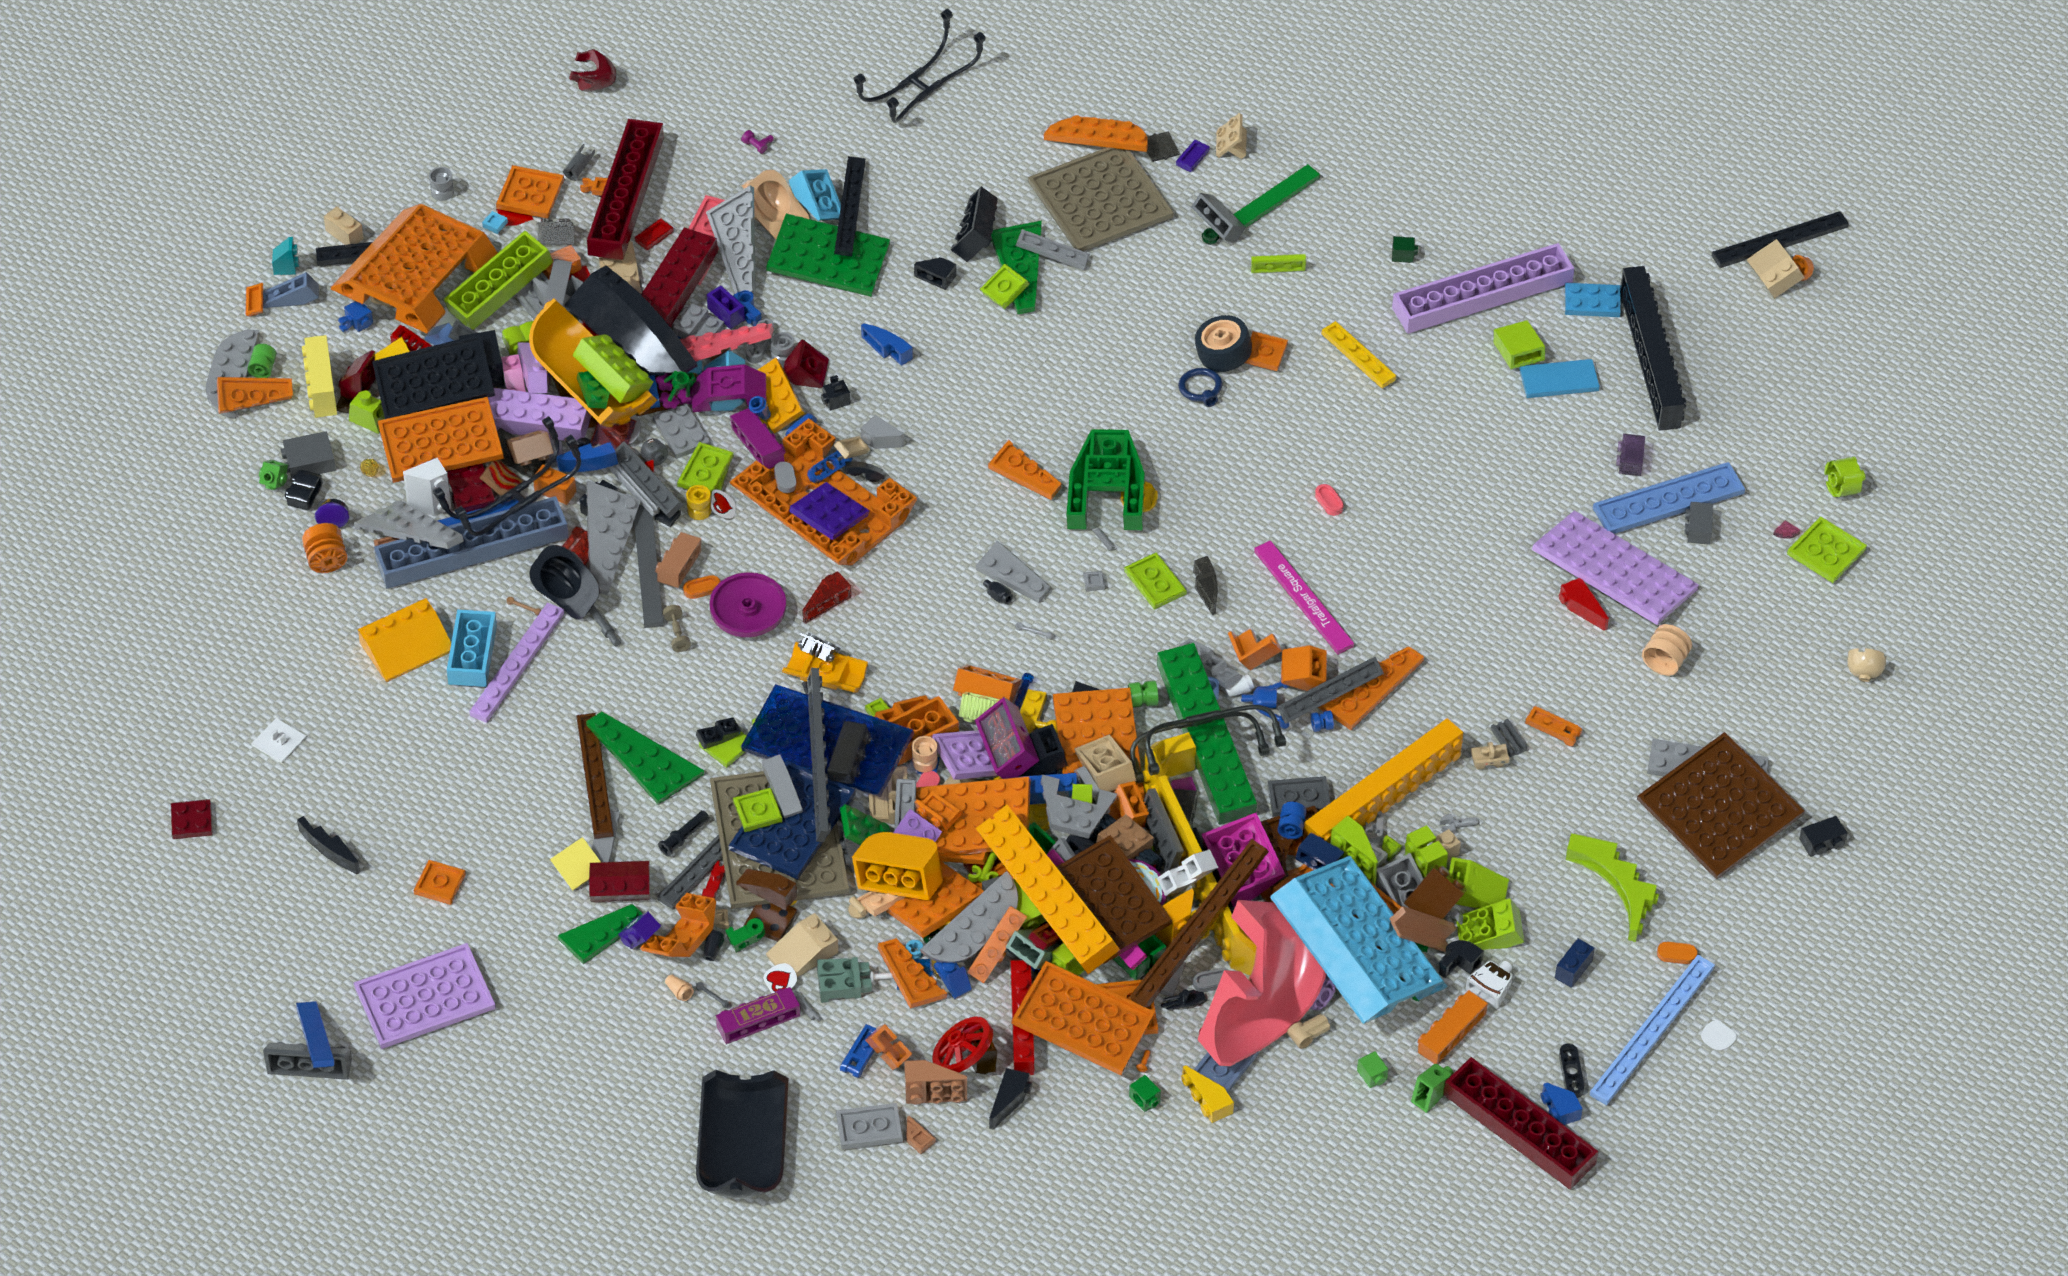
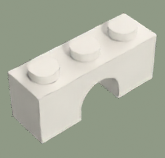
(1191, 871)

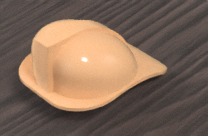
(773, 200)

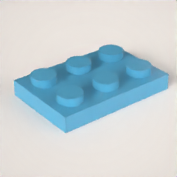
(1592, 300)

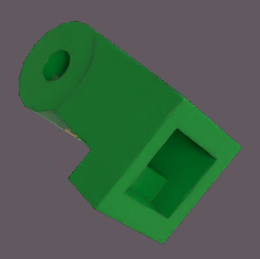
(746, 934)

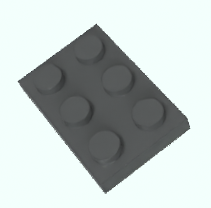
(1305, 791)

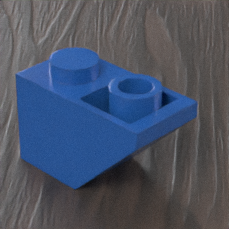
(1561, 1103)

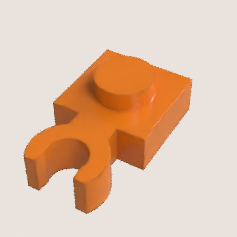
(596, 186)

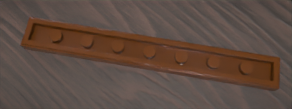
(595, 779)

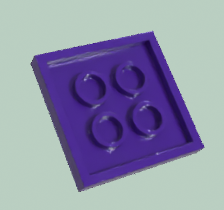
(829, 511)

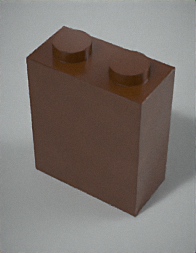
(1436, 893)

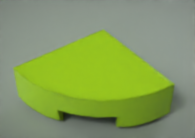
(1391, 847)

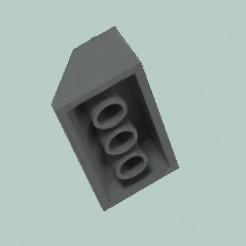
(296, 1061)

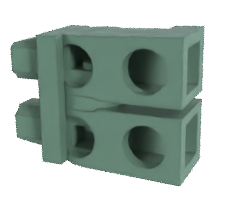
(842, 978)

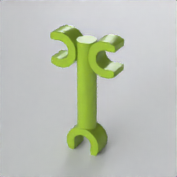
(985, 874)

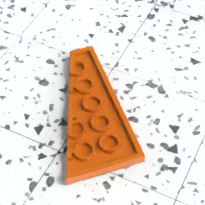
(1359, 702)

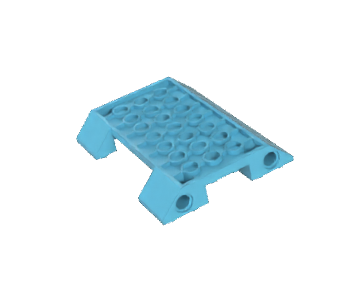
(1348, 945)

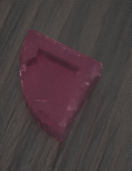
(1786, 531)

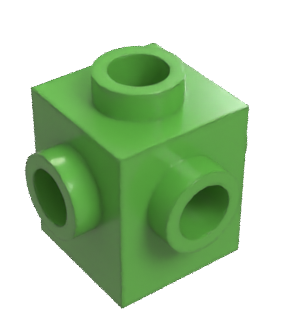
(273, 474)

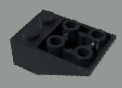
(1048, 750)

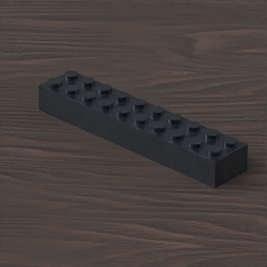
(1652, 348)

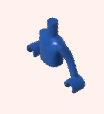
(1266, 697)

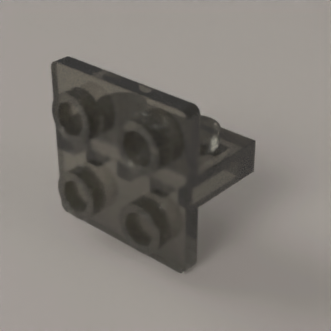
(556, 232)

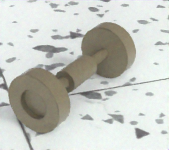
(680, 643)

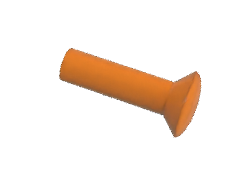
(1142, 1066)

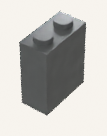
(309, 454)

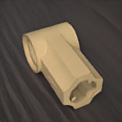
(1305, 1033)

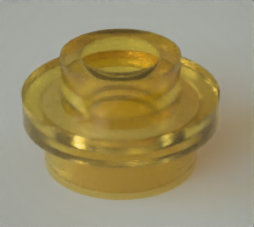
(369, 467)

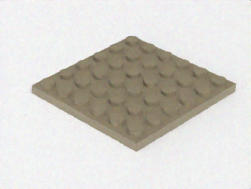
(1100, 197)

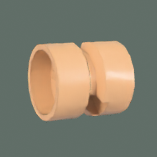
(924, 754)

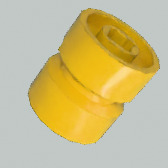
(698, 502)

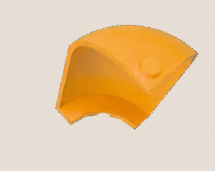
(553, 341)

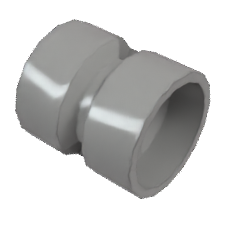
(441, 183)
(781, 346)

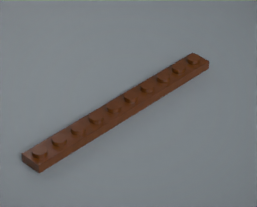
(1199, 924)

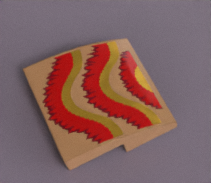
(500, 477)

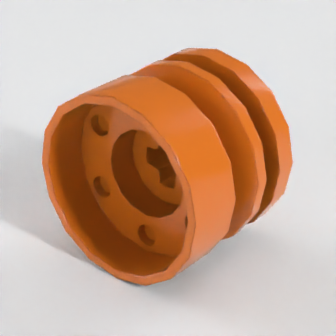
(324, 548)

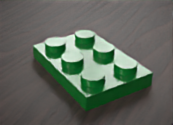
(859, 825)

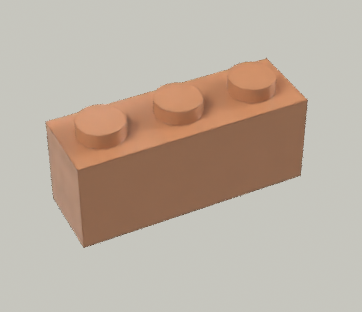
(678, 559)

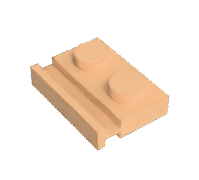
(878, 902)

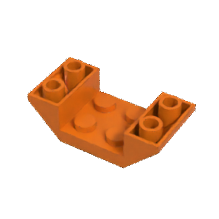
(690, 931)

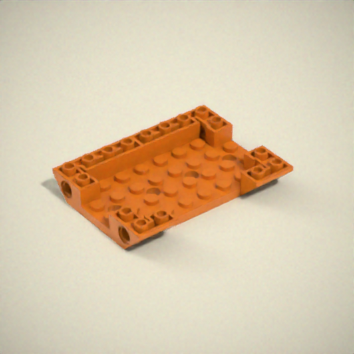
(403, 247)
(804, 449)

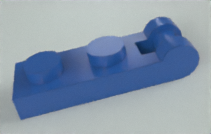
(859, 1053)

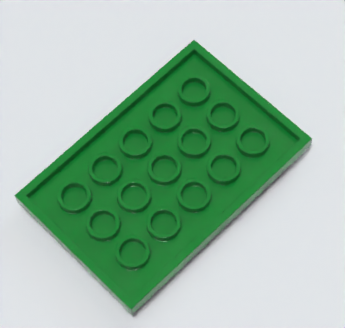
(807, 253)

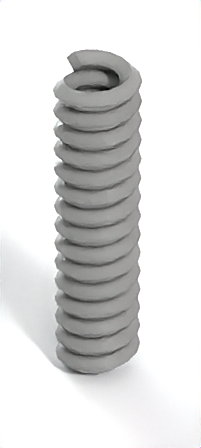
(1103, 538)

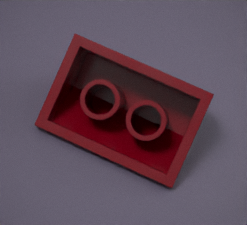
(619, 881)

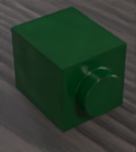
(1404, 249)

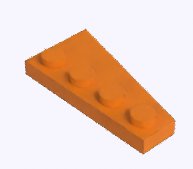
(243, 393)
(910, 976)

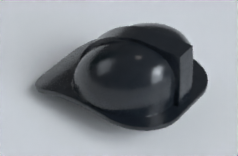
(565, 580)

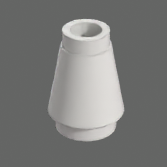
(1243, 686)

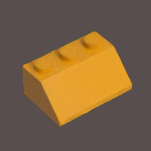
(1179, 911)

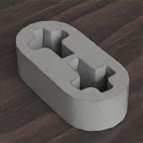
(1379, 828)

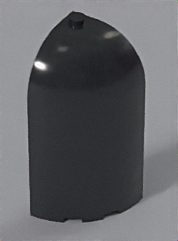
(741, 1133)

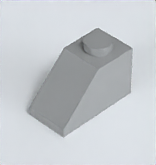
(881, 434)

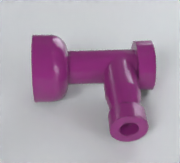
(749, 138)

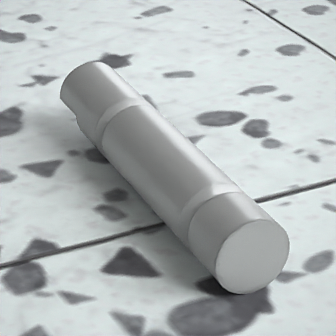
(806, 1007)

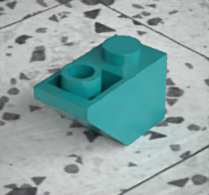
(284, 258)

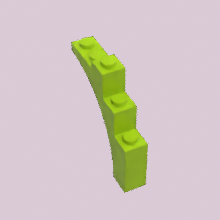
(1621, 875)

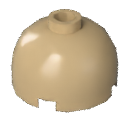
(1866, 664)

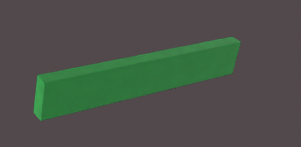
(1277, 195)

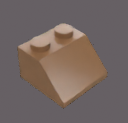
(529, 447)

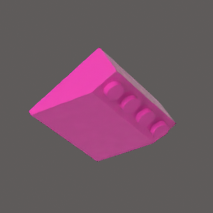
(1228, 843)

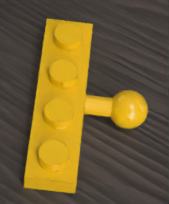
(1032, 710)

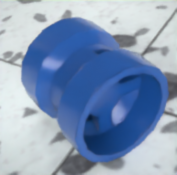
(1322, 721)

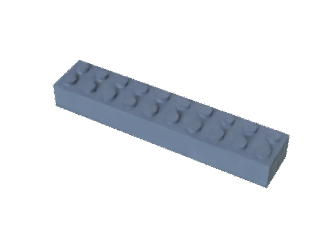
(528, 528)

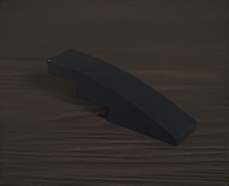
(331, 848)

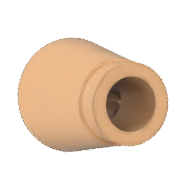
(679, 987)

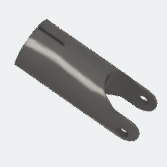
(577, 164)

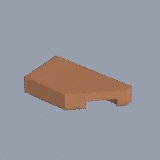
(918, 1136)

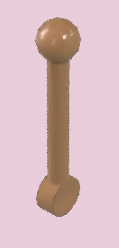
(510, 600)

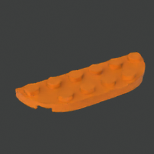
(1098, 132)

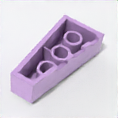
(535, 375)

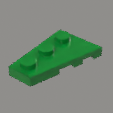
(593, 391)

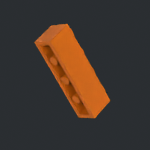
(1452, 1027)

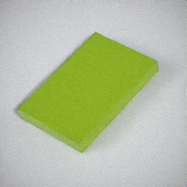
(705, 467)
(1155, 580)

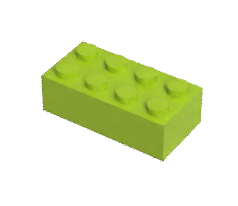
(612, 367)

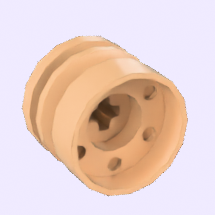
(1667, 649)

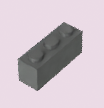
(1218, 217)

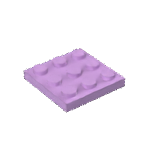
(964, 754)

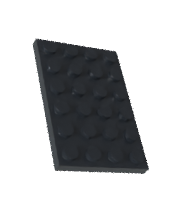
(433, 377)

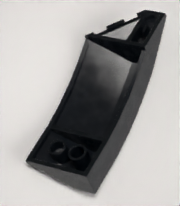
(621, 312)

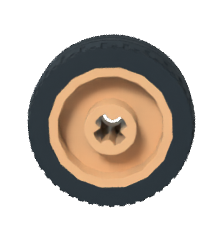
(1223, 343)

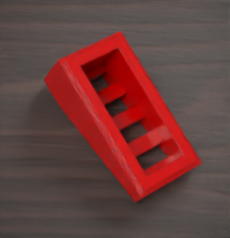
(405, 333)

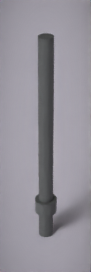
(606, 629)

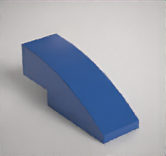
(887, 343)
(591, 458)

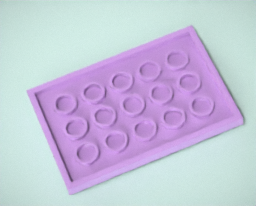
(424, 995)

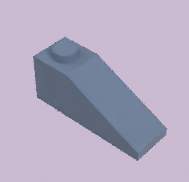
(292, 292)

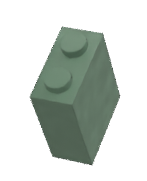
(1024, 949)

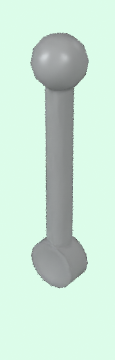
(1019, 626)

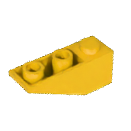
(1211, 1096)

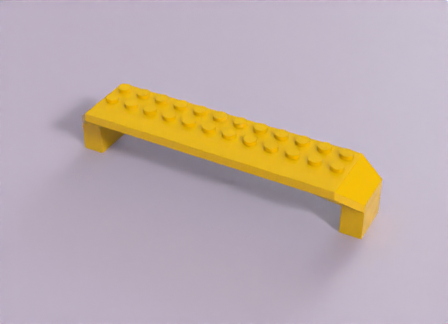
(1176, 757)

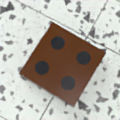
(775, 919)

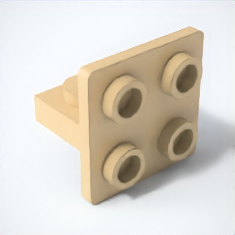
(1232, 138)

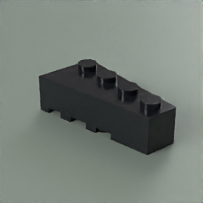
(976, 224)

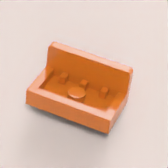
(938, 810)

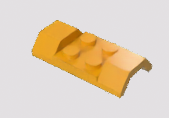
(842, 673)

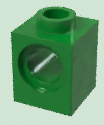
(1145, 1093)

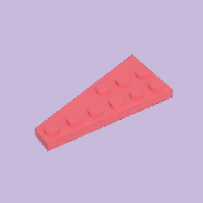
(712, 343)

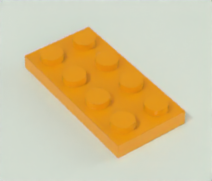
(780, 397)

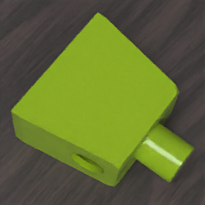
(366, 411)

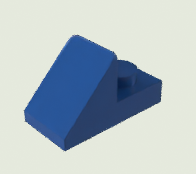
(954, 978)

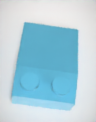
(816, 193)

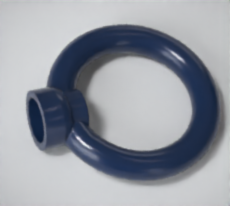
(1208, 397)

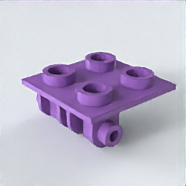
(915, 825)

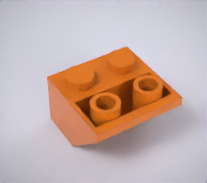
(1303, 667)

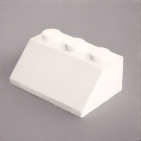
(421, 482)

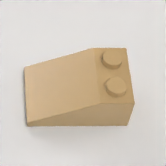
(1775, 268)
(1106, 763)
(804, 945)

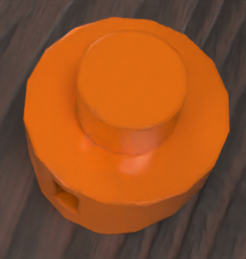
(1805, 265)

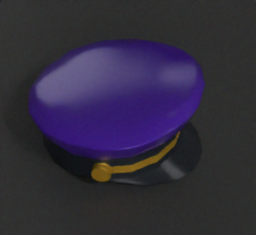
(333, 512)

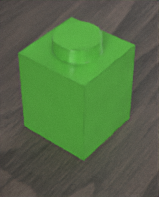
(1372, 1069)

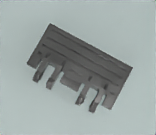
(1162, 830)

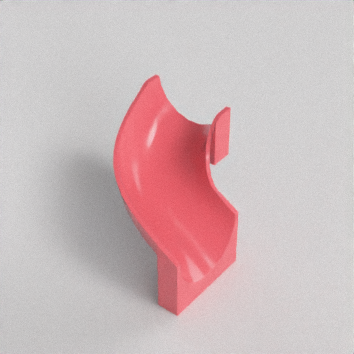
(1278, 993)

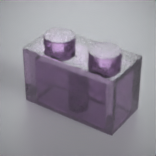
(1632, 454)

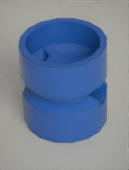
(1292, 820)

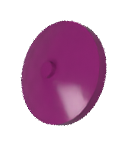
(747, 604)

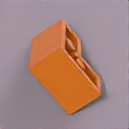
(1250, 651)

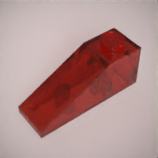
(830, 593)

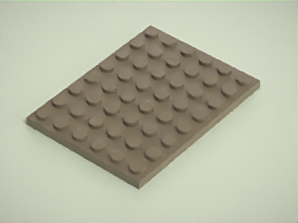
(822, 876)

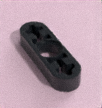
(1575, 1063)

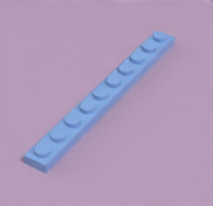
(1652, 1030)

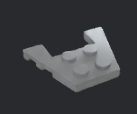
(1071, 814)

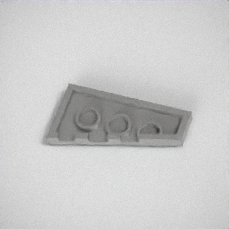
(1010, 571)

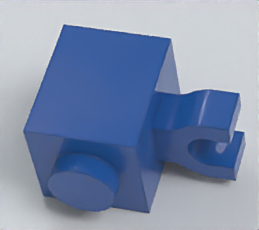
(356, 315)

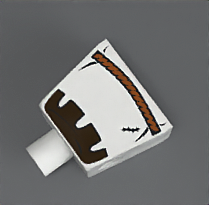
(1491, 982)

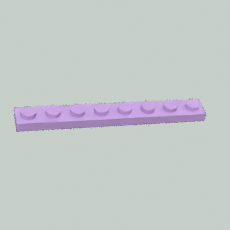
(516, 662)

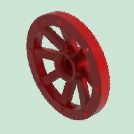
(959, 1039)

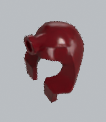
(594, 80)

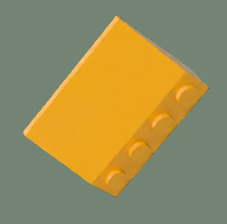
(405, 640)

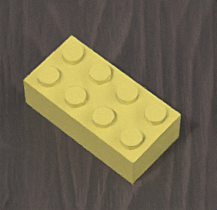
(319, 376)

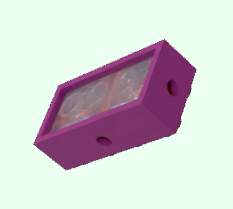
(1006, 739)

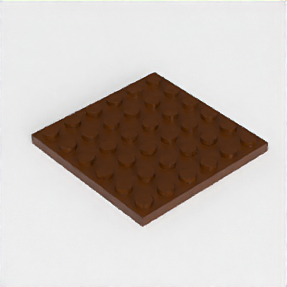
(1720, 805)

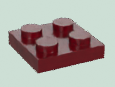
(191, 819)

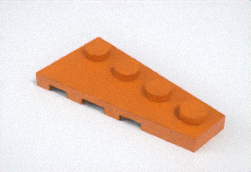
(1017, 467)

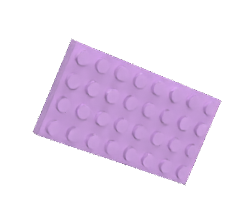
(1615, 567)

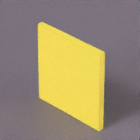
(574, 863)

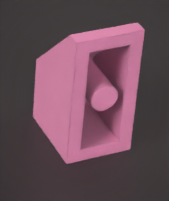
(513, 373)

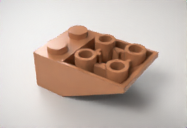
(933, 1083)

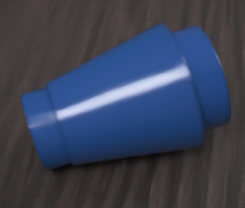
(759, 407)

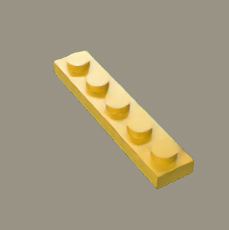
(1358, 354)

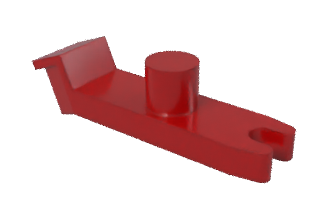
(714, 881)

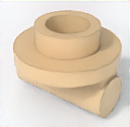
(856, 909)

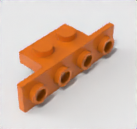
(995, 947)

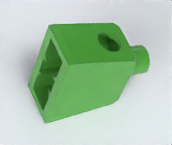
(1433, 1081)

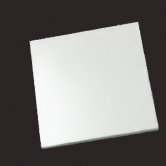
(278, 740)

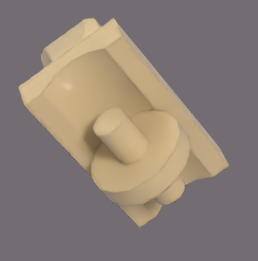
(1490, 755)

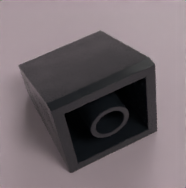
(493, 356)

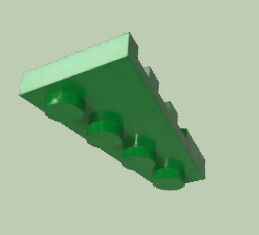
(598, 934)

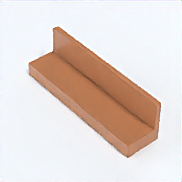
(1422, 928)

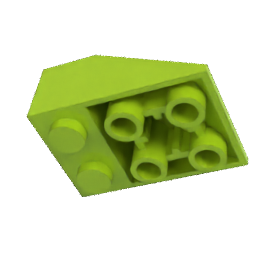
(1352, 840)
(1482, 884)
(1492, 926)

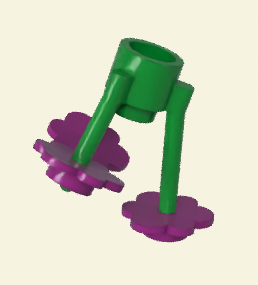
(679, 381)

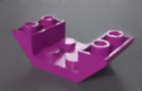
(727, 384)

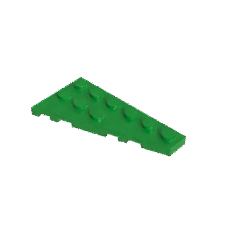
(1020, 260)
(650, 764)

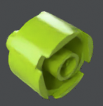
(1844, 477)

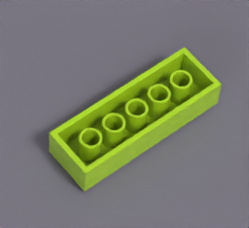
(498, 280)

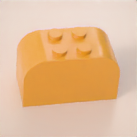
(898, 865)

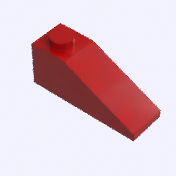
(1583, 603)

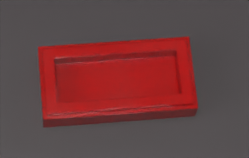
(653, 234)

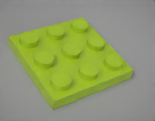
(1826, 549)

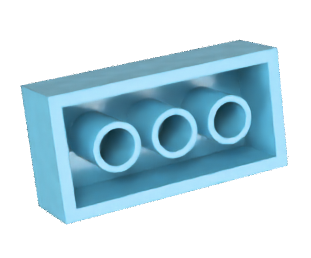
(471, 648)

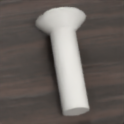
(873, 976)

